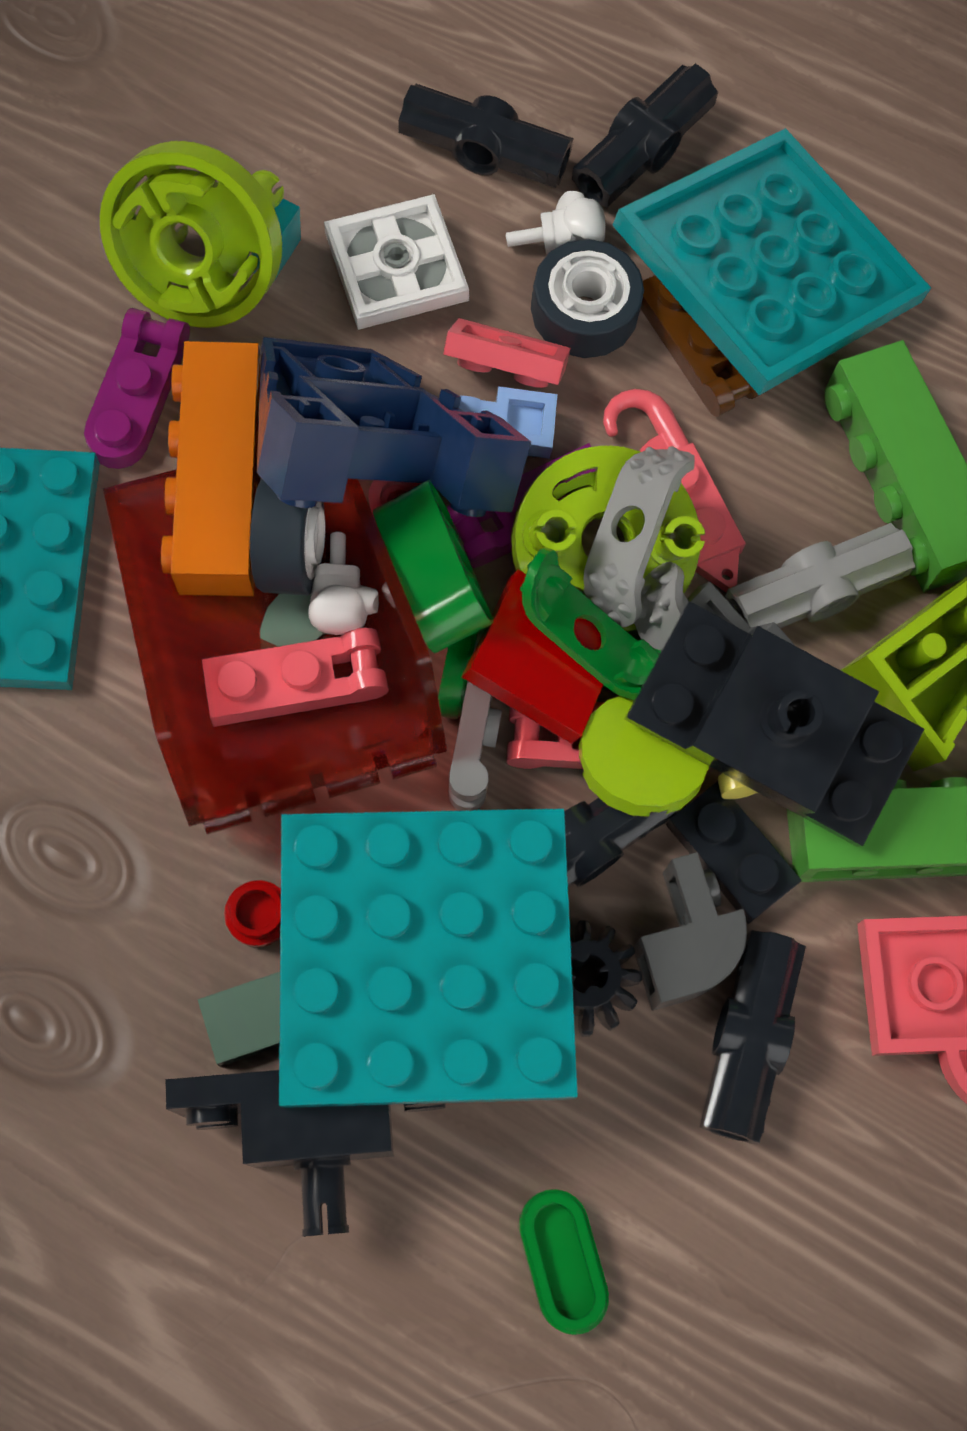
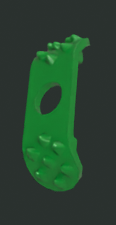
(556, 604)

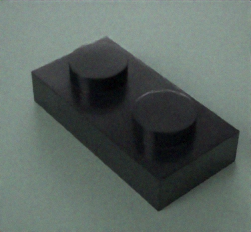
(735, 850)

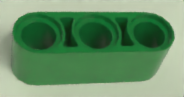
(432, 567)

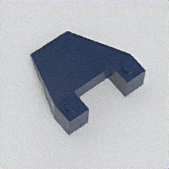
(364, 417)

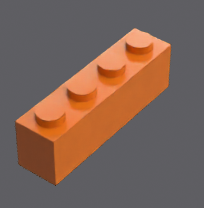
(214, 469)

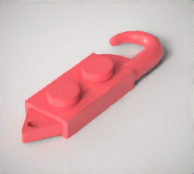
(721, 536)

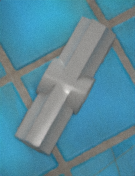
(824, 578)

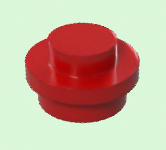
(254, 913)

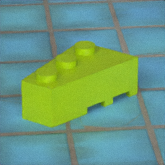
(924, 673)

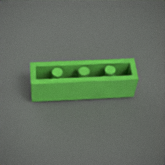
(906, 456)
(914, 837)

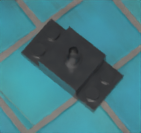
(776, 722)
(307, 1138)

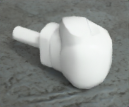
(572, 220)
(337, 597)

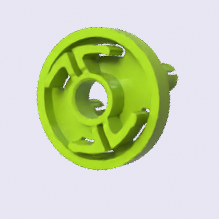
(228, 215)
(560, 524)

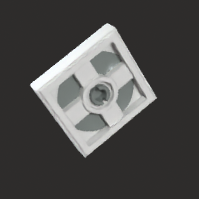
(396, 261)

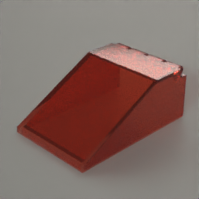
(280, 757)

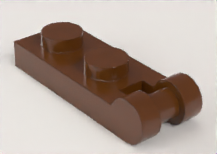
(693, 350)

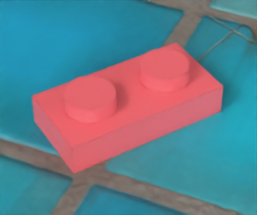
(486, 347)

